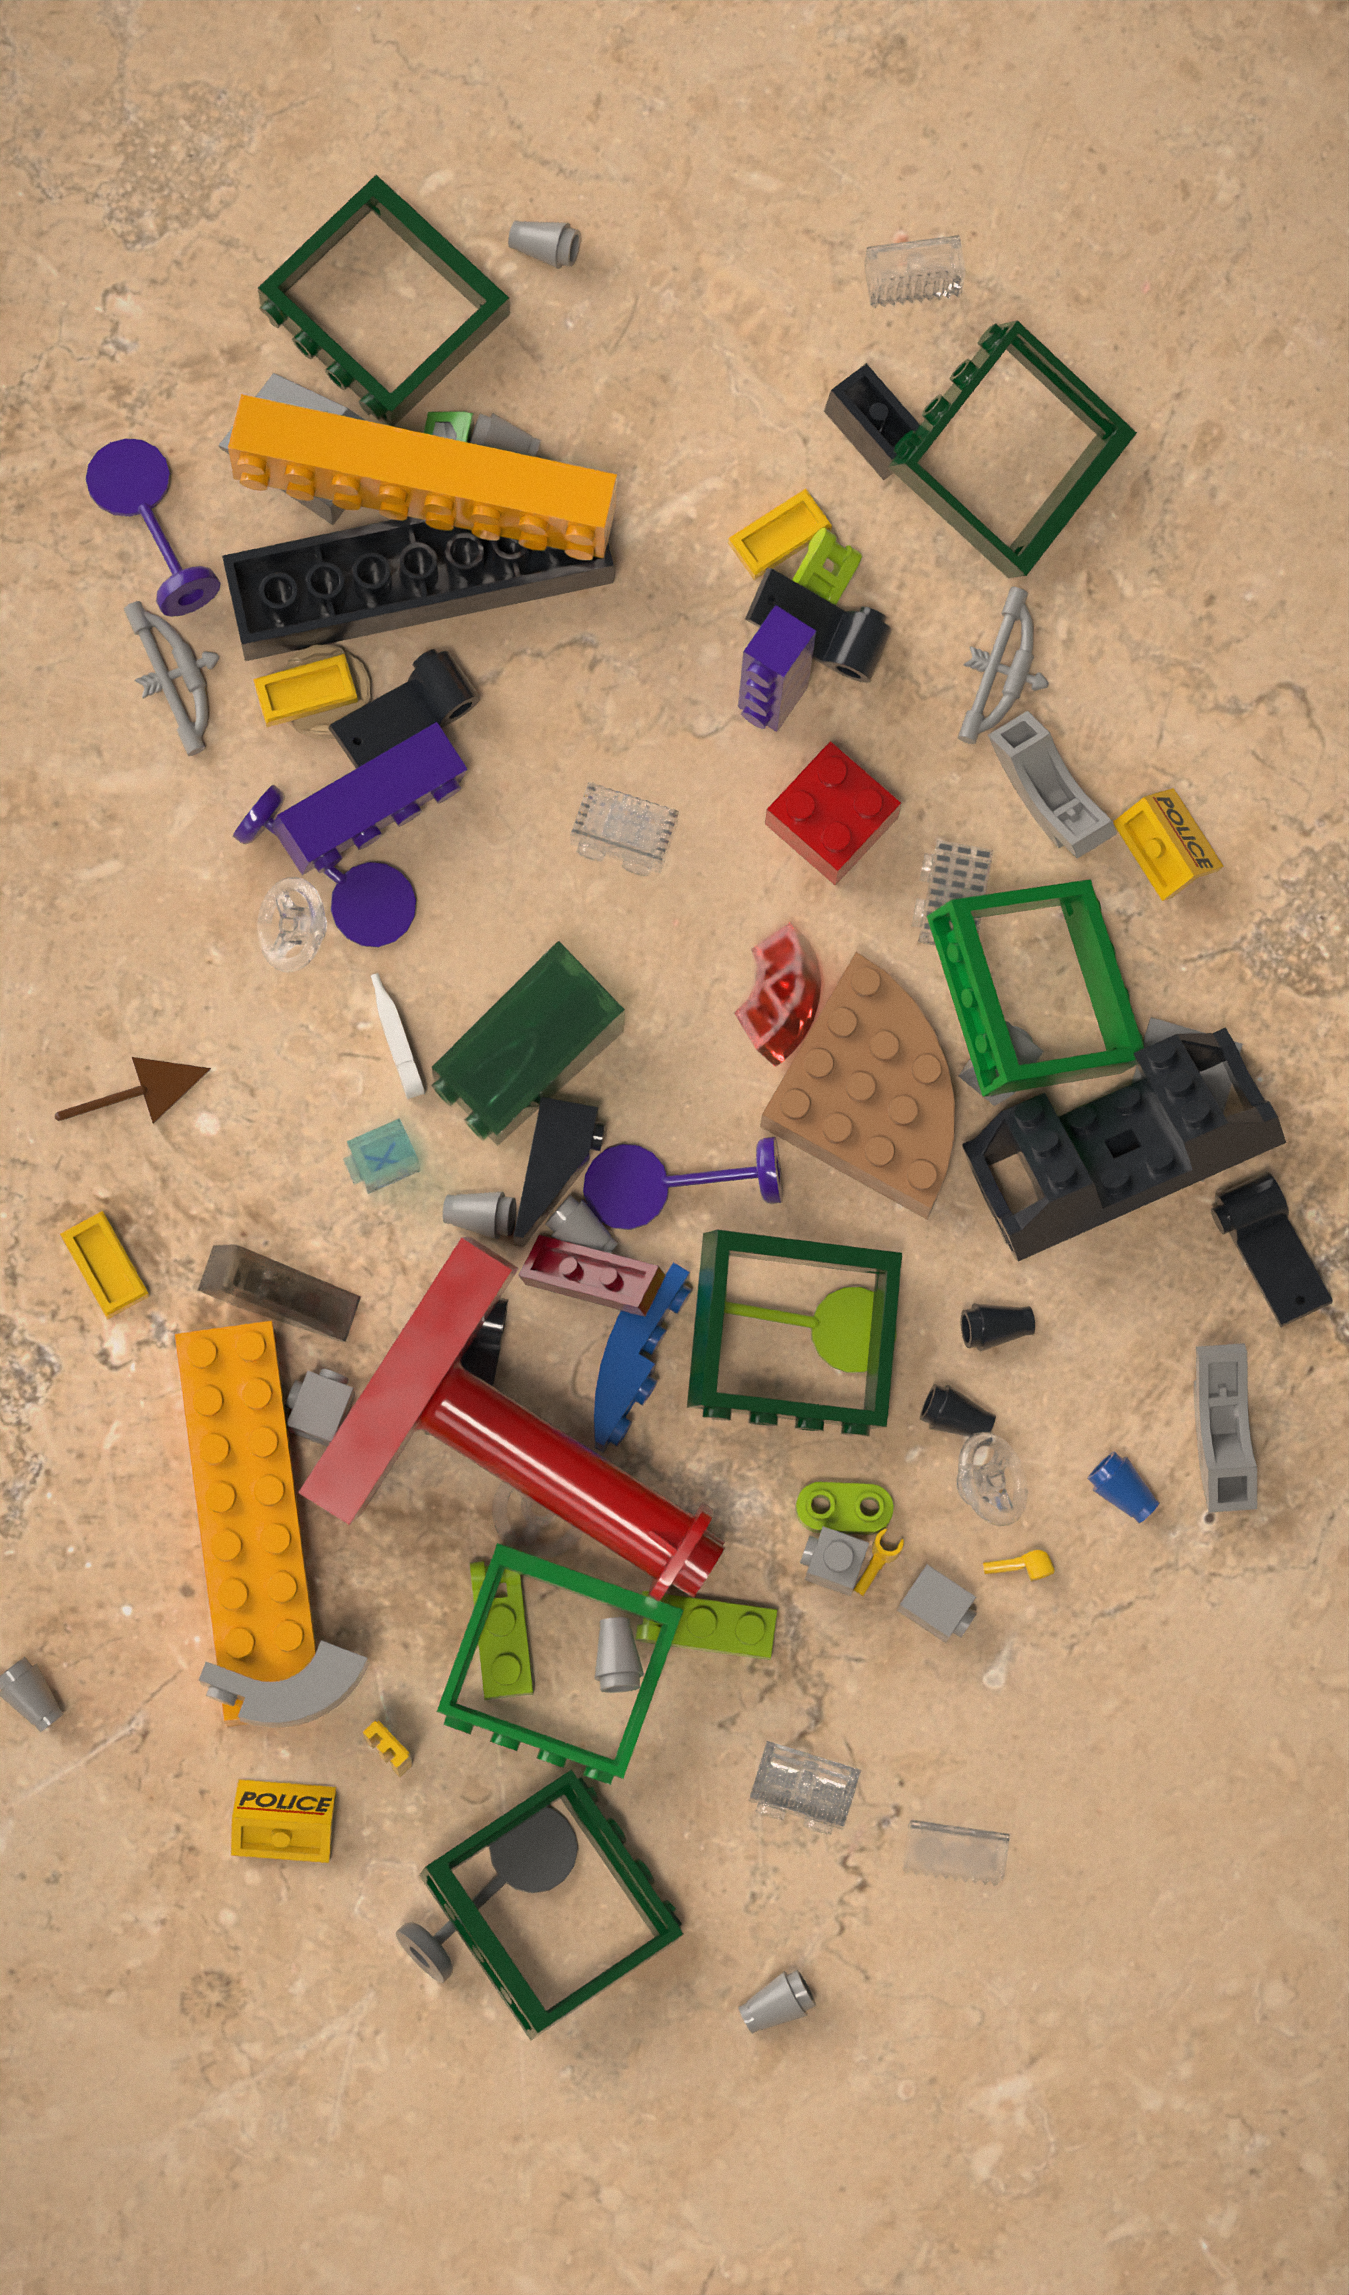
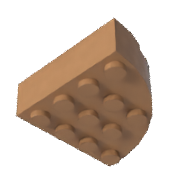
(871, 1091)

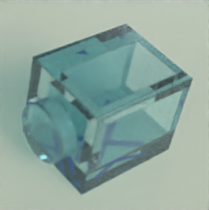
(381, 1157)

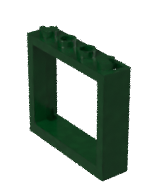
(342, 369)
(1110, 441)
(708, 1328)
(488, 1951)

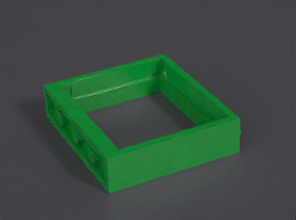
(979, 1005)
(510, 1734)

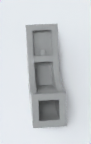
(1048, 787)
(1224, 1429)
(293, 1701)

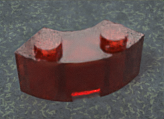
(783, 994)

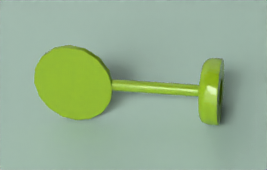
(837, 1328)

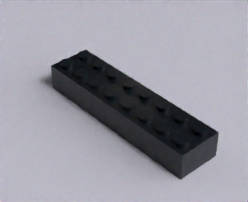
(387, 581)

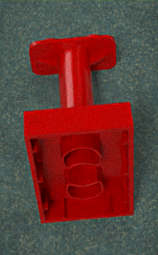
(430, 1391)

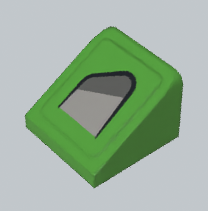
(450, 425)

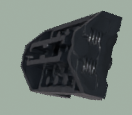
(1123, 1145)

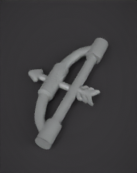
(1017, 674)
(162, 679)

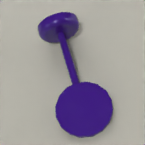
(130, 480)
(370, 901)
(630, 1184)

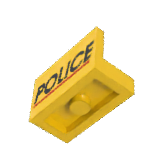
(1167, 842)
(282, 1821)

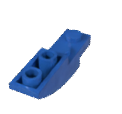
(624, 1372)

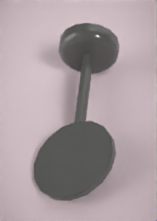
(527, 1859)

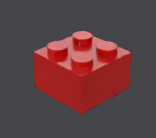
(832, 813)

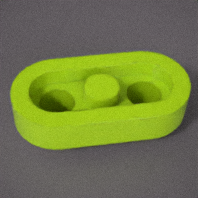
(844, 1507)

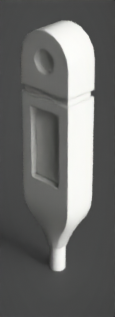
(397, 1041)

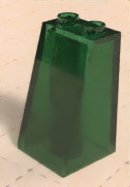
(528, 1045)

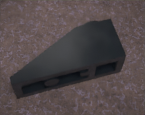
(558, 1155)

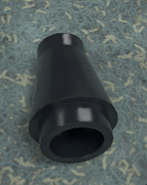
(993, 1325)
(954, 1413)

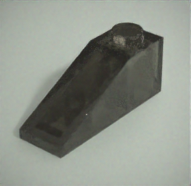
(278, 1291)

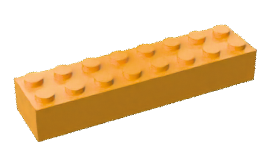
(422, 477)
(246, 1503)

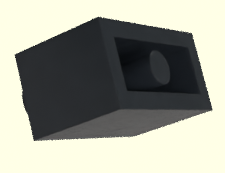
(870, 417)

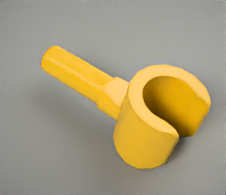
(877, 1562)
(1036, 1563)

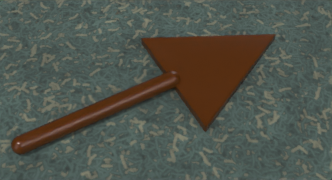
(160, 1084)

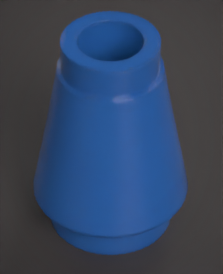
(1123, 1487)

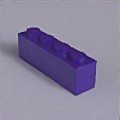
(775, 669)
(369, 799)

